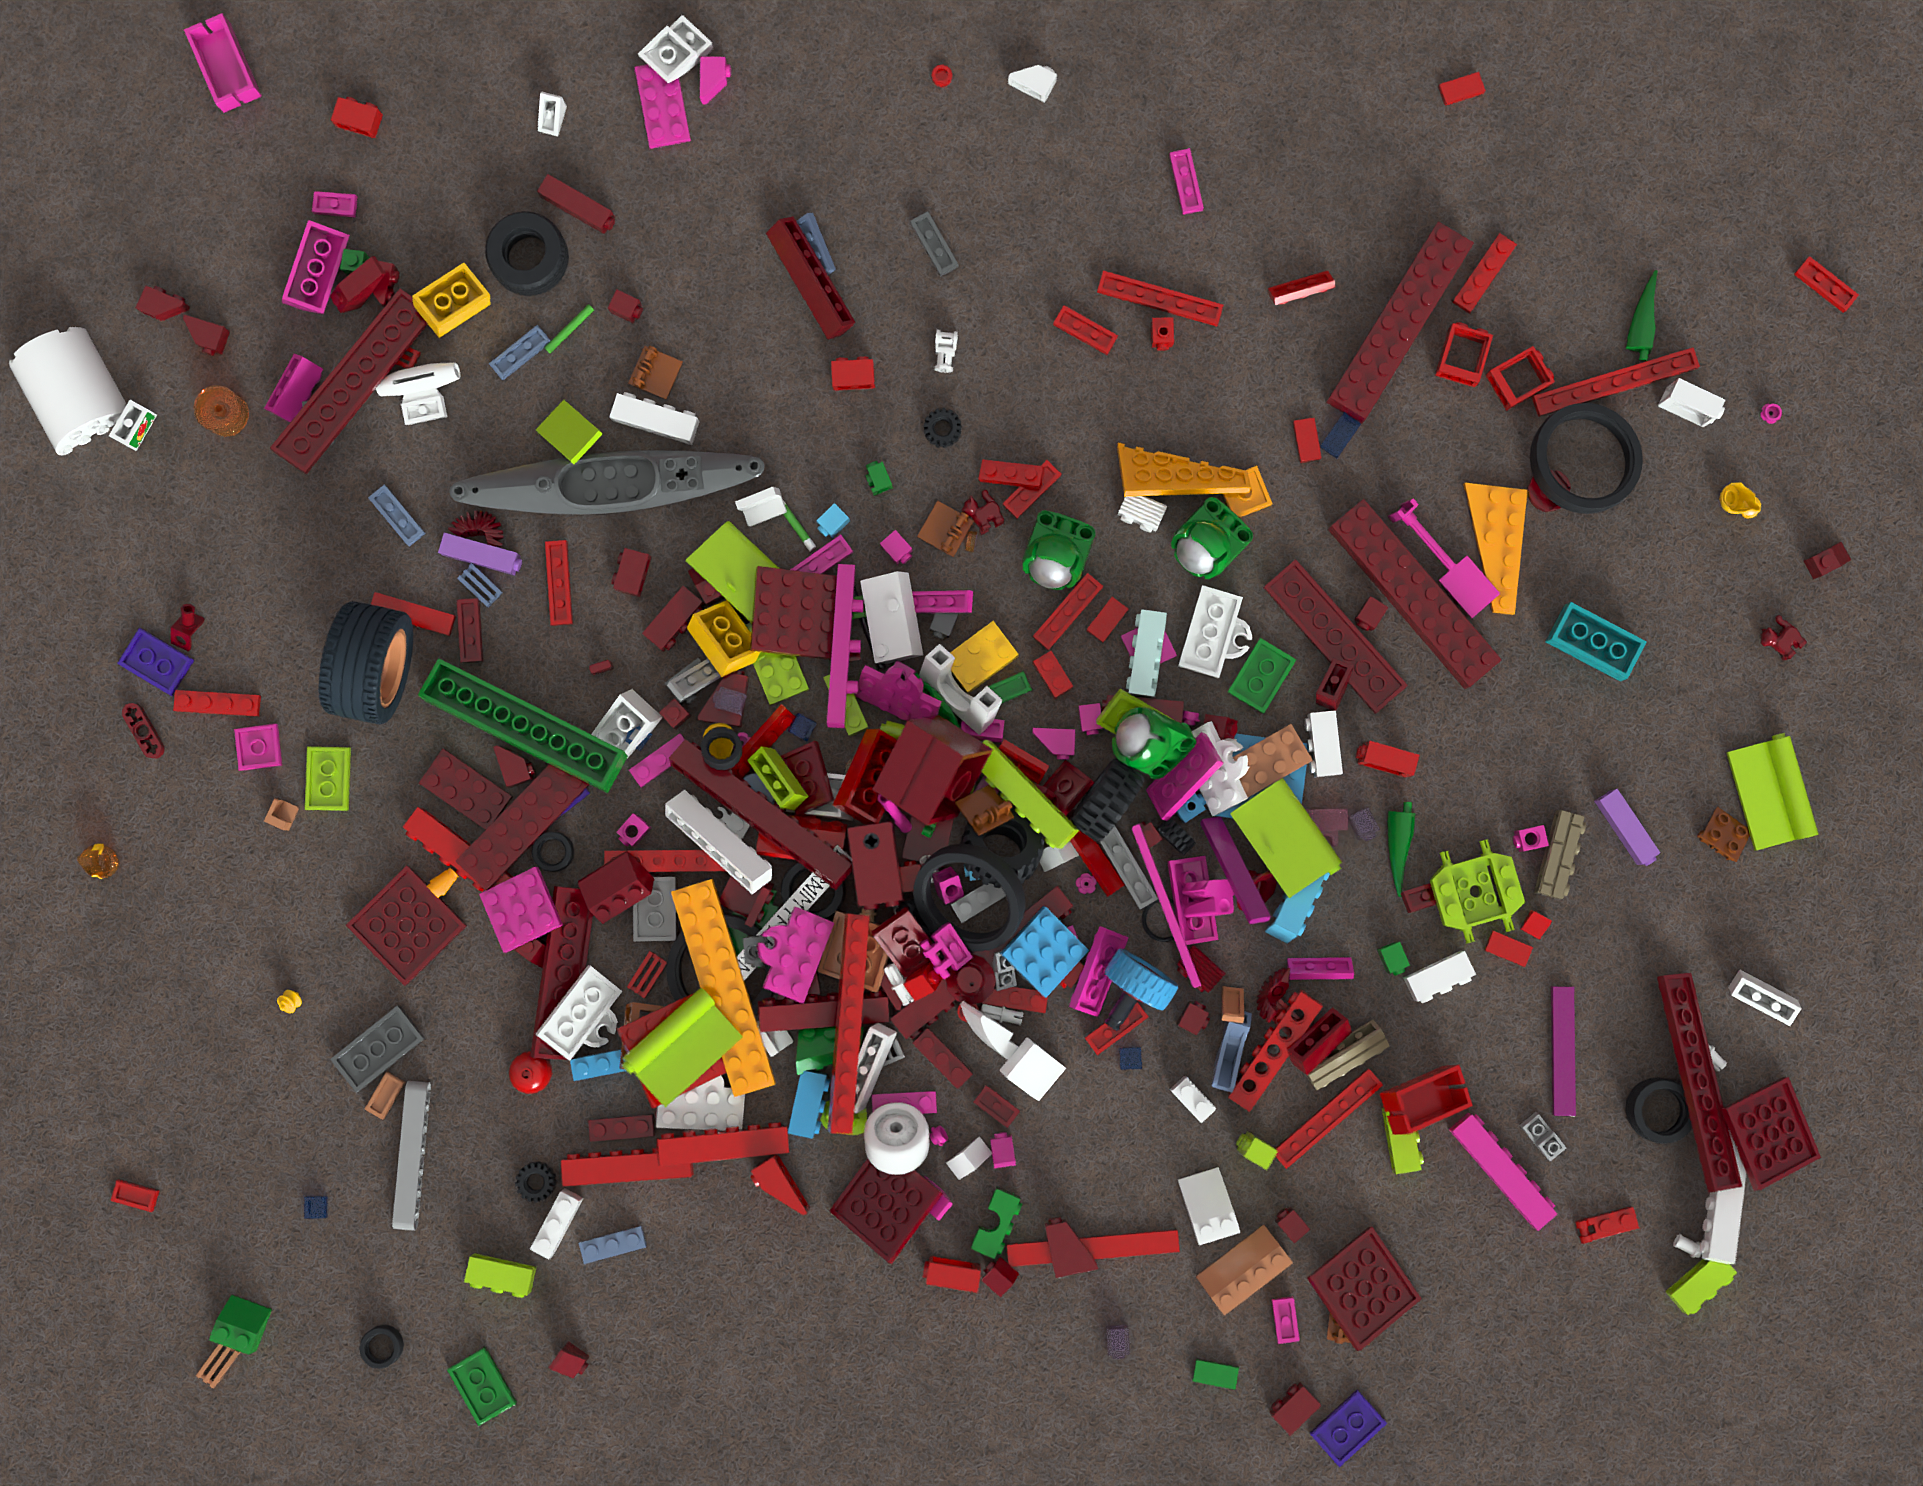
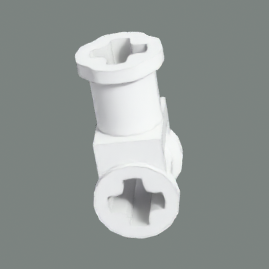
(945, 347)

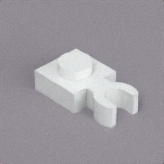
(734, 823)

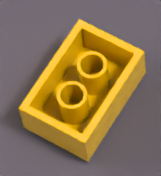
(451, 300)
(723, 638)
(982, 657)

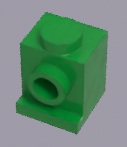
(878, 478)

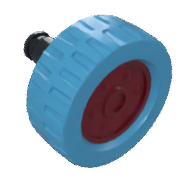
(1140, 983)

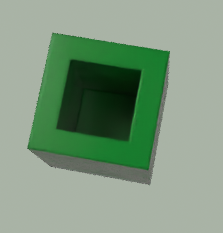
(352, 260)
(1393, 958)

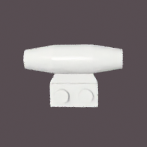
(419, 386)

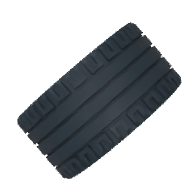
(365, 662)

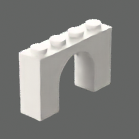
(975, 711)

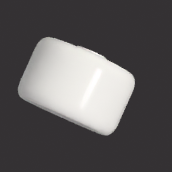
(896, 1138)

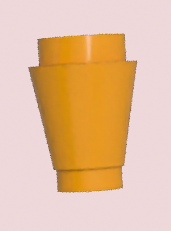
(440, 884)

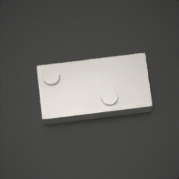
(891, 617)

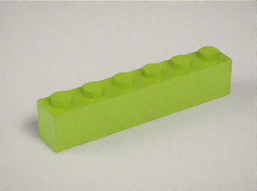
(1028, 799)

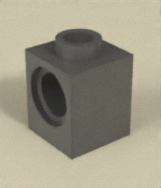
(943, 624)
(748, 943)

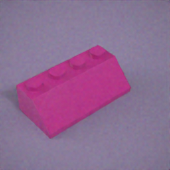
(315, 268)

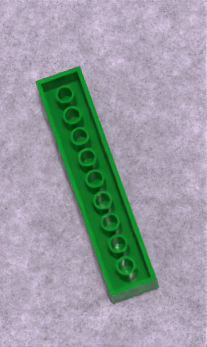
(523, 725)

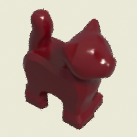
(982, 516)
(1784, 640)

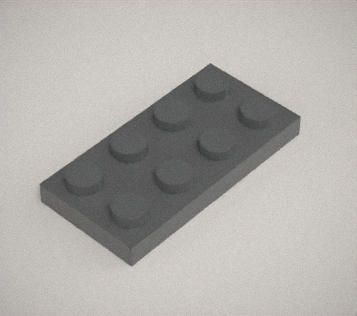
(377, 1048)

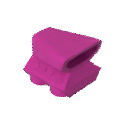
(1209, 898)

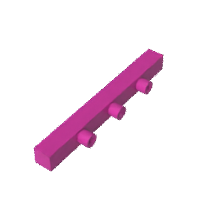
(843, 646)

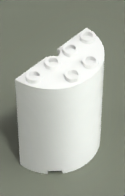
(68, 387)

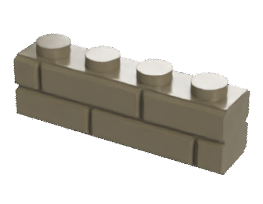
(1559, 855)
(1352, 1052)

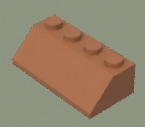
(1244, 1269)

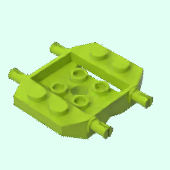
(1452, 891)

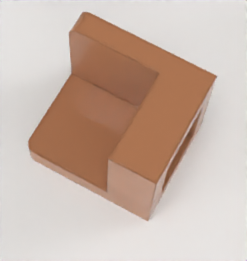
(281, 814)

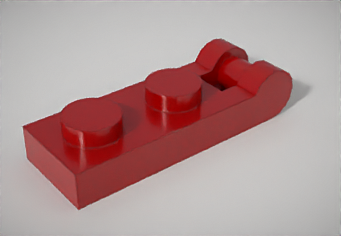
(1607, 1224)

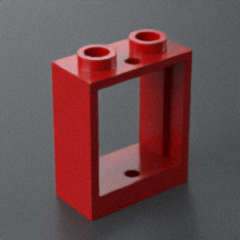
(1457, 374)
(1502, 388)
(1387, 759)
(952, 1274)

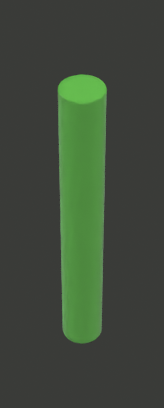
(555, 342)

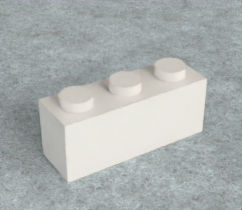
(1323, 744)
(1440, 977)
(1764, 997)
(556, 1223)

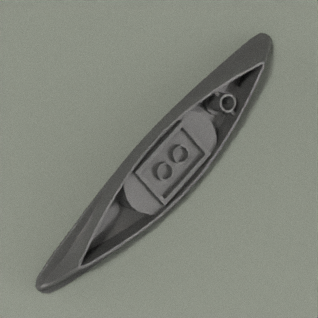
(607, 481)

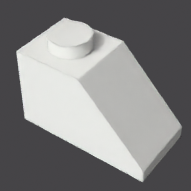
(1034, 81)

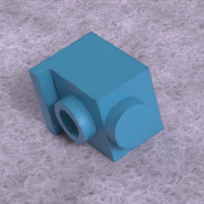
(1186, 814)

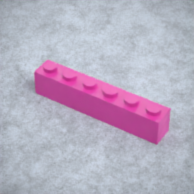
(1502, 1171)

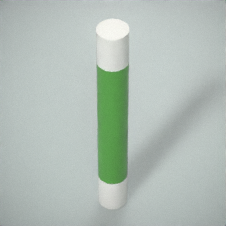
(799, 529)

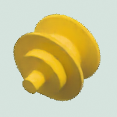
(289, 1001)

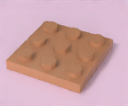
(875, 959)

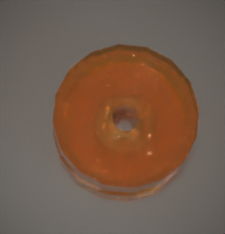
(221, 410)

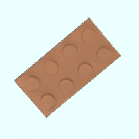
(1273, 759)

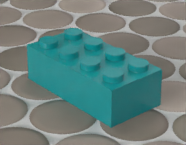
(1595, 641)

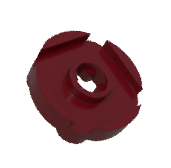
(1539, 499)

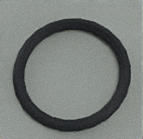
(1145, 924)

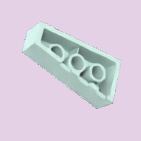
(1147, 654)

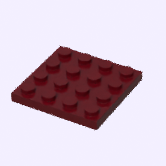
(793, 613)
(406, 925)
(1771, 1133)
(885, 1208)
(1364, 1288)

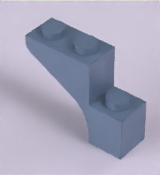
(1230, 1053)

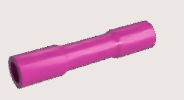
(899, 818)

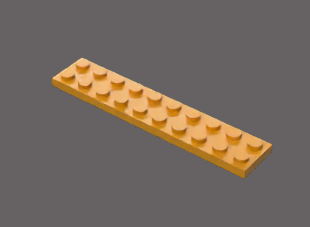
(723, 980)

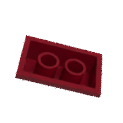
(615, 886)

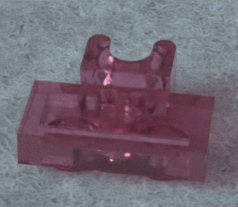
(1329, 822)

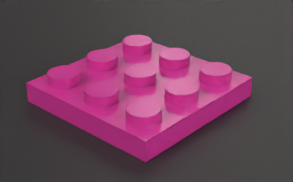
(520, 909)

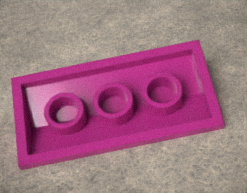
(1186, 871)

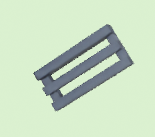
(467, 573)

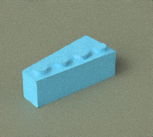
(1292, 913)

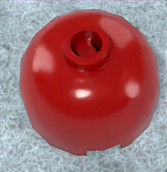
(535, 1078)

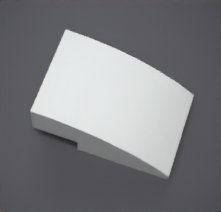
(676, 49)
(989, 1031)
(1032, 1069)

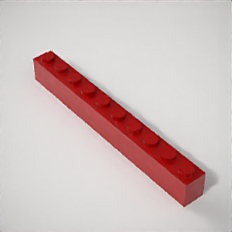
(848, 1024)

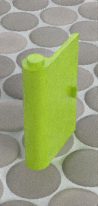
(730, 565)
(1772, 792)
(1286, 838)
(681, 1047)

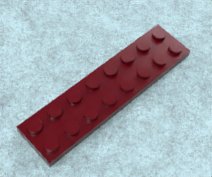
(1335, 635)
(520, 825)
(563, 960)

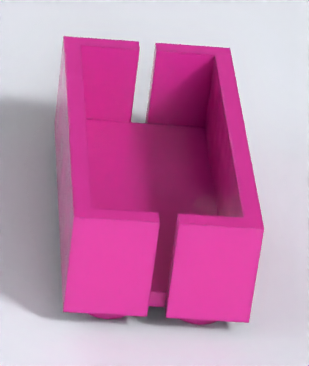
(222, 63)

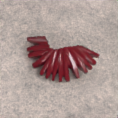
(480, 525)
(1272, 993)

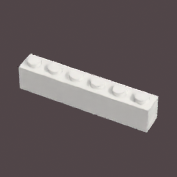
(718, 841)
(1723, 1220)

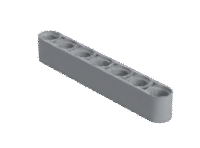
(410, 1155)

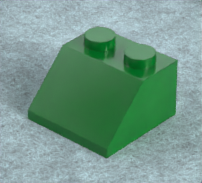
(240, 1325)

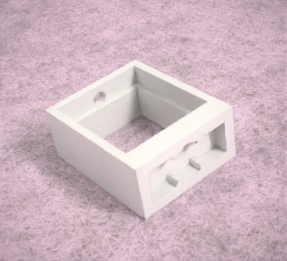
(1692, 403)

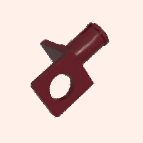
(186, 626)

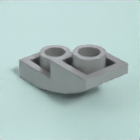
(1003, 972)
(1542, 1136)

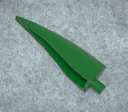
(1643, 322)
(1399, 840)

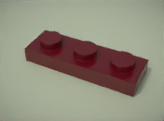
(469, 630)
(621, 1127)

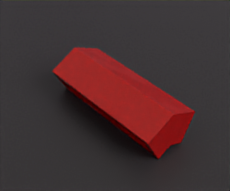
(1026, 763)

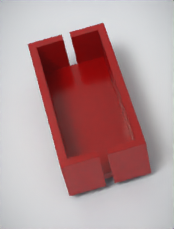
(1425, 1100)

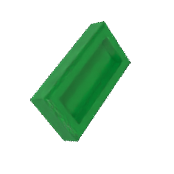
(1011, 687)
(1215, 1374)

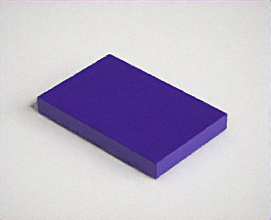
(155, 661)
(1348, 1428)

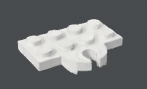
(1214, 633)
(1223, 787)
(581, 1015)
(703, 1108)

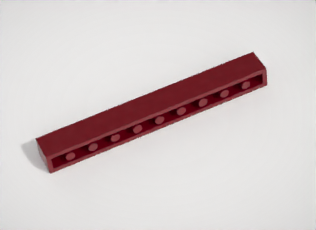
(762, 815)
(925, 1010)

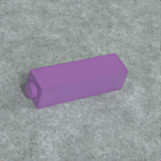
(480, 554)
(1627, 827)

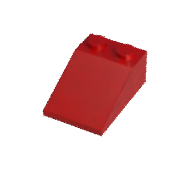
(777, 1181)

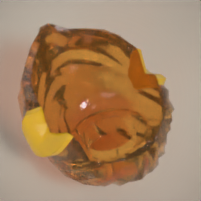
(99, 861)

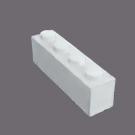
(654, 418)
(870, 1062)

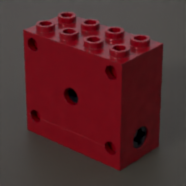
(876, 867)

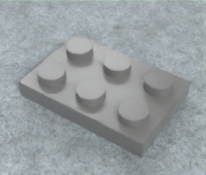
(656, 914)

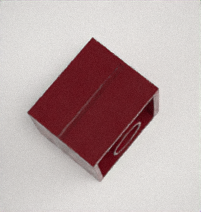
(932, 769)

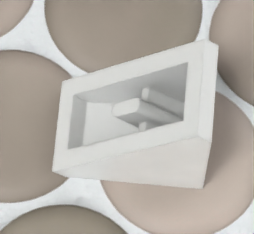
(551, 113)
(1056, 856)
(969, 1158)

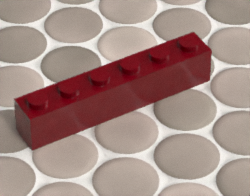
(810, 277)
(816, 1011)

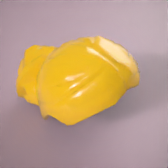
(1739, 500)
(721, 747)

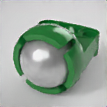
(1210, 539)
(1057, 550)
(1151, 741)

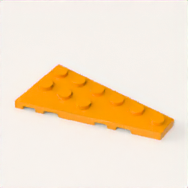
(1171, 474)
(1498, 531)

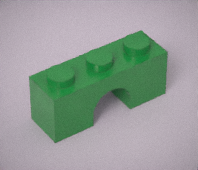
(990, 1240)

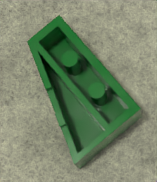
(816, 1048)

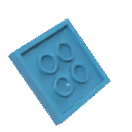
(1044, 951)

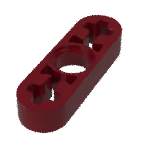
(140, 714)

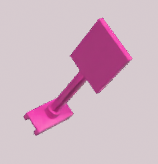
(1463, 580)

